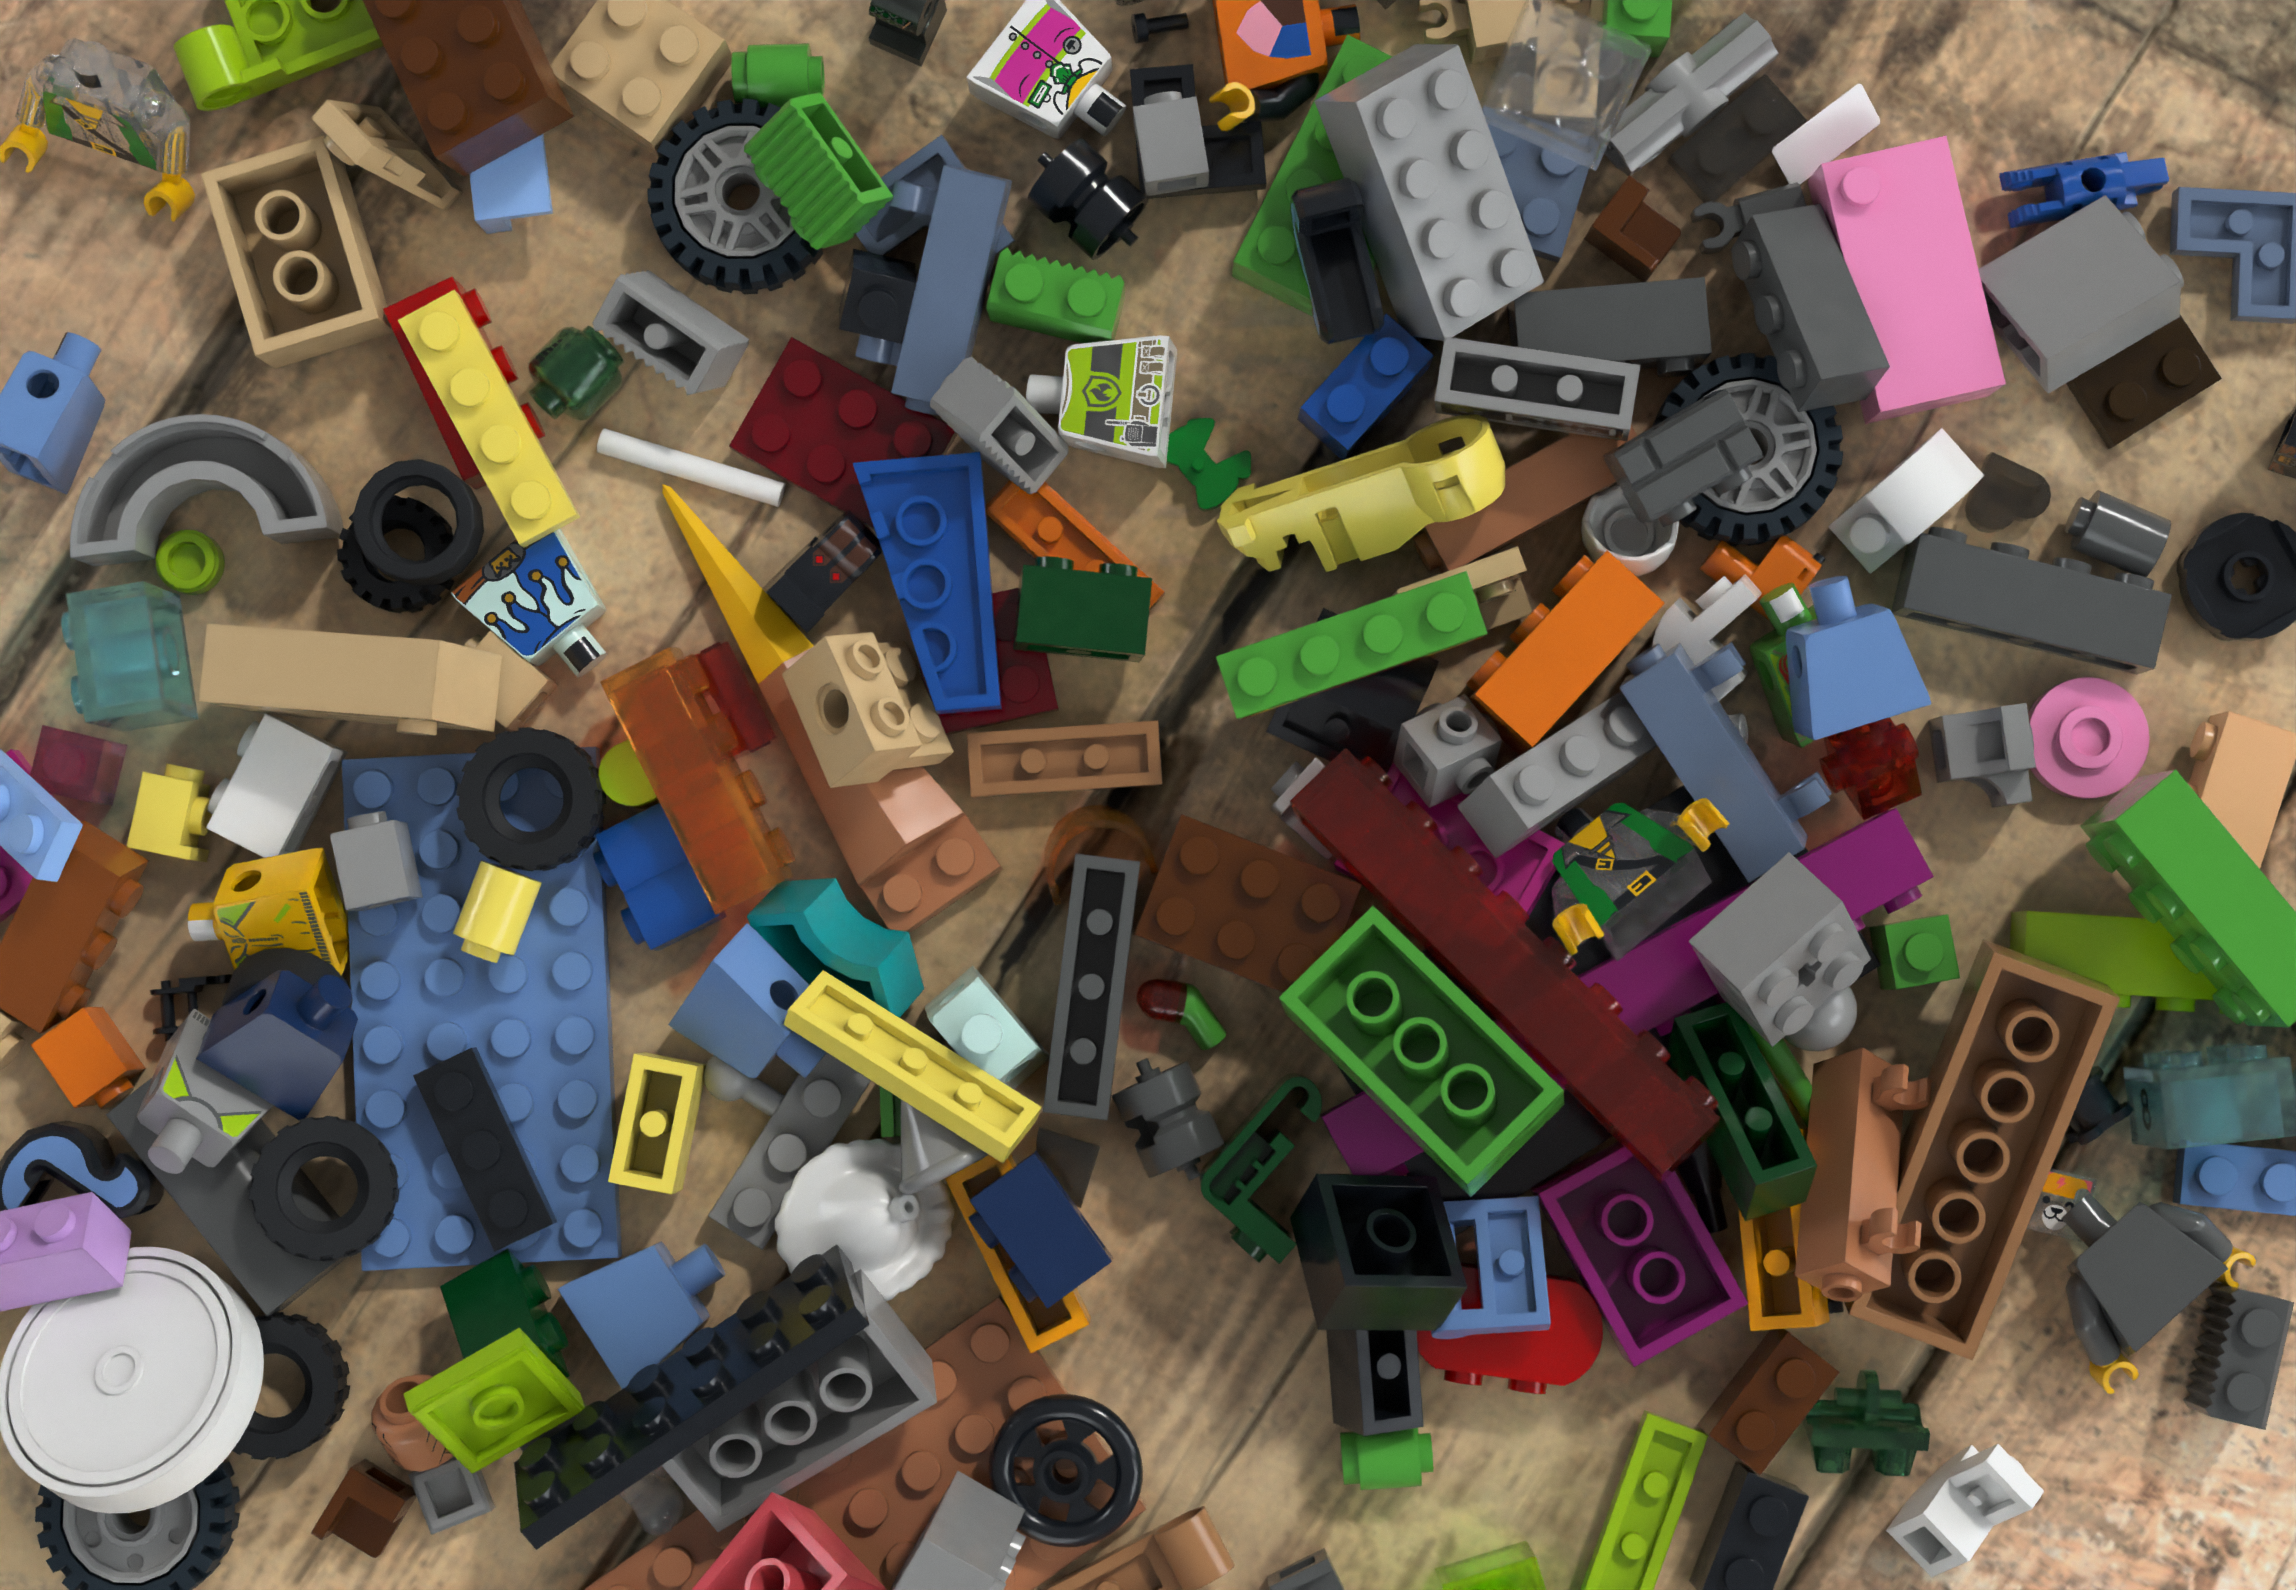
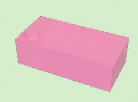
(1916, 274)

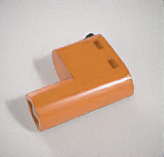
(1781, 564)

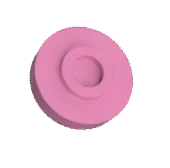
(2087, 738)

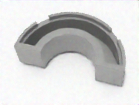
(187, 455)

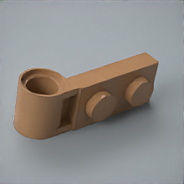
(1172, 1557)

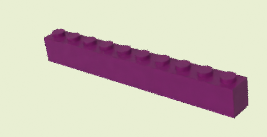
(1663, 975)

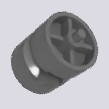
(1168, 1120)

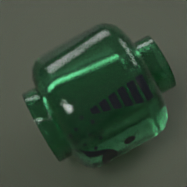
(575, 373)

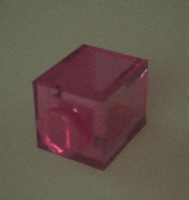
(78, 765)

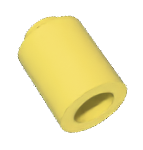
(495, 911)

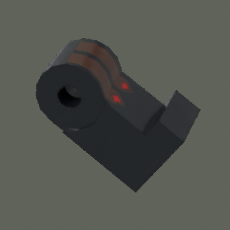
(824, 570)

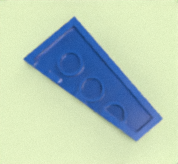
(938, 557)

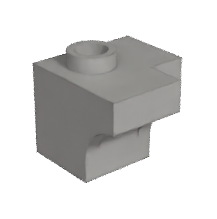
(1986, 749)

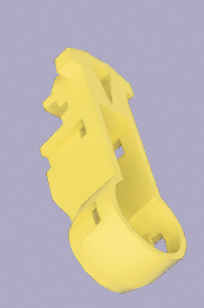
(1371, 499)

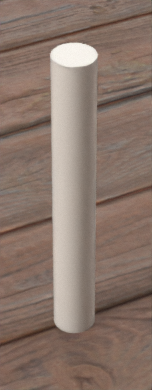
(691, 467)

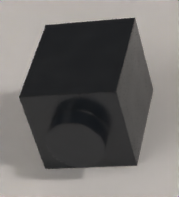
(877, 296)

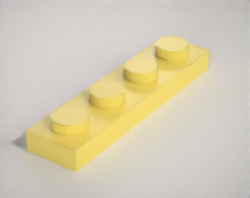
(489, 418)
(912, 1066)

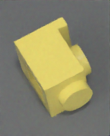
(171, 813)

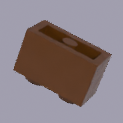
(1768, 1399)

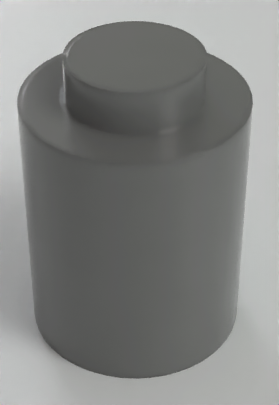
(2117, 533)

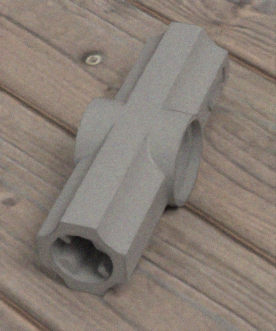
(1689, 93)

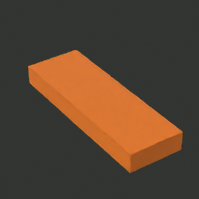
(1052, 528)

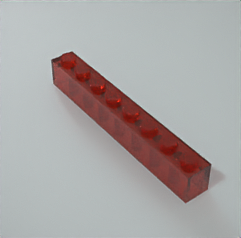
(1506, 965)

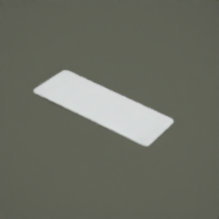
(1826, 135)

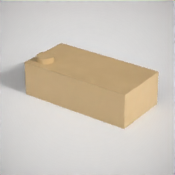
(351, 678)

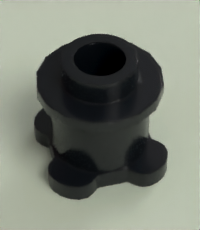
(2095, 1110)

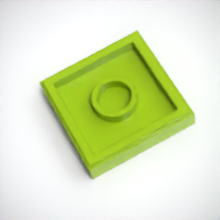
(494, 1401)

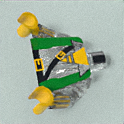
(110, 107)
(1628, 871)

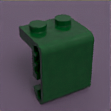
(1245, 1164)

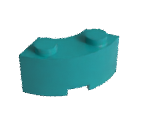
(822, 931)

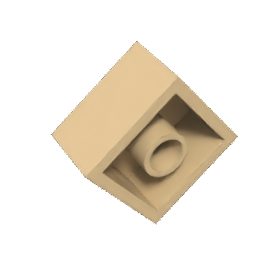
(641, 66)

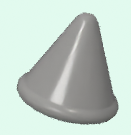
(930, 1151)

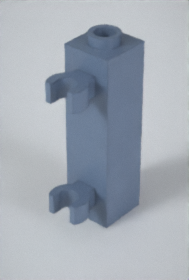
(950, 281)
(1714, 759)

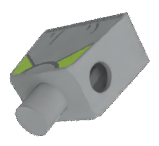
(195, 1106)

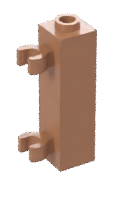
(1533, 496)
(1851, 1207)

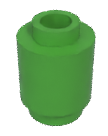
(776, 73)
(1386, 1459)

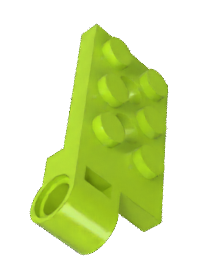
(270, 48)

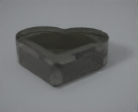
(2005, 495)

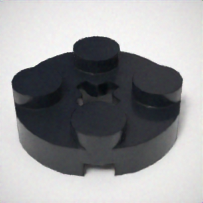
(2207, 573)

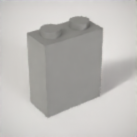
(2080, 293)

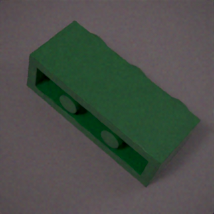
(1756, 1134)

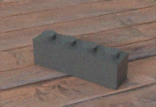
(2032, 602)
(1091, 987)

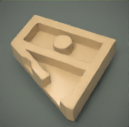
(376, 143)

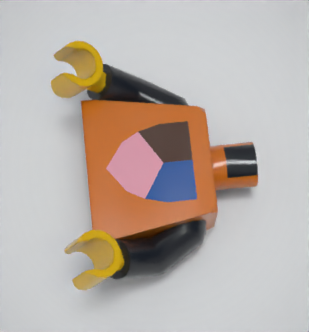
(1275, 54)

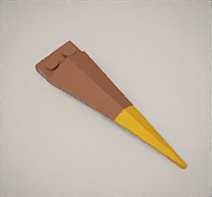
(898, 834)

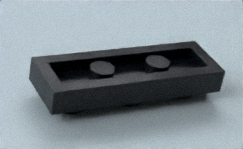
(485, 1148)

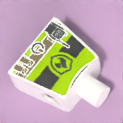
(1113, 397)

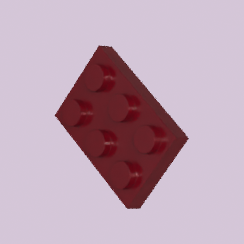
(822, 419)

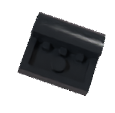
(1357, 715)

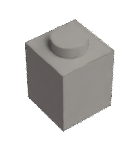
(1170, 143)
(375, 862)

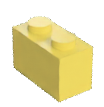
(657, 1123)

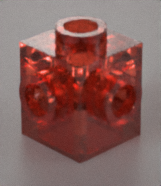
(1871, 753)

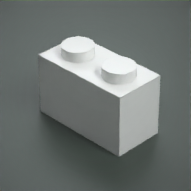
(274, 787)

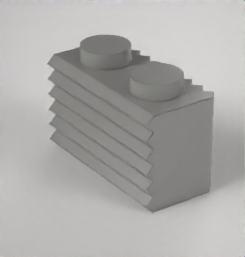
(670, 332)
(999, 425)

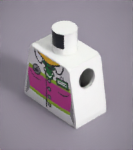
(1047, 72)

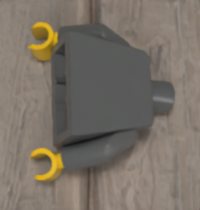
(2139, 1276)

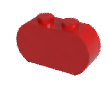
(1525, 1357)

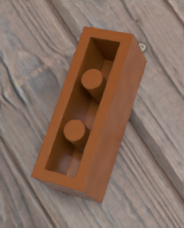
(67, 930)

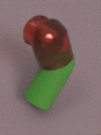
(1181, 1005)

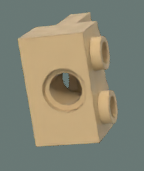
(865, 709)

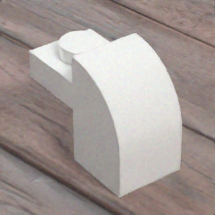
(1906, 501)
(1697, 633)
(1960, 1506)

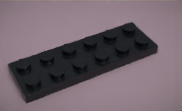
(687, 1395)

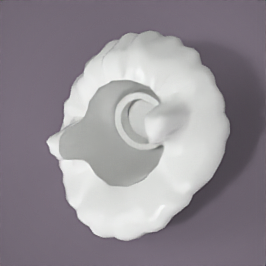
(855, 1202)

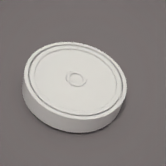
(132, 1385)

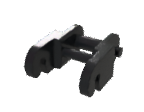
(188, 986)

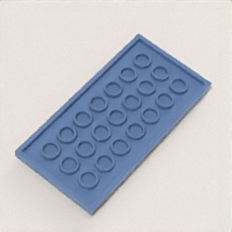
(532, 1016)

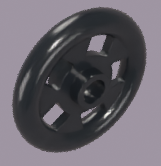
(1080, 1419)

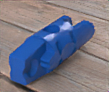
(2064, 187)

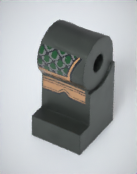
(906, 26)

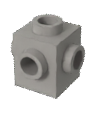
(1447, 750)

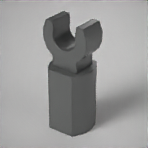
(1734, 218)

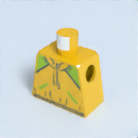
(276, 905)

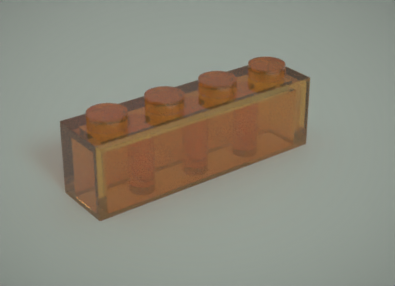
(698, 778)

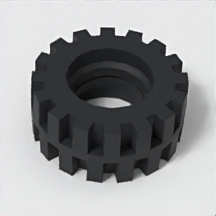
(365, 577)

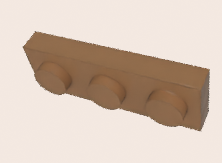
(1064, 759)

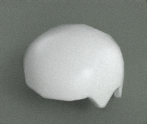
(1614, 527)

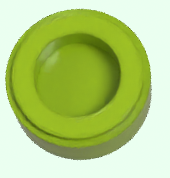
(190, 562)

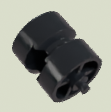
(1082, 194)

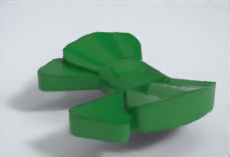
(1212, 481)

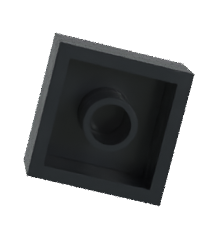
(1377, 1252)

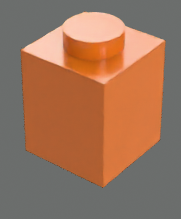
(89, 1059)

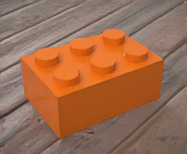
(1562, 649)

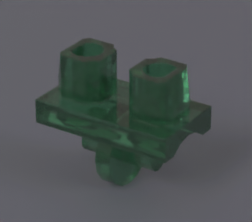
(1868, 1420)

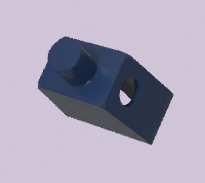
(282, 1039)

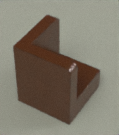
(1633, 231)
(366, 1508)

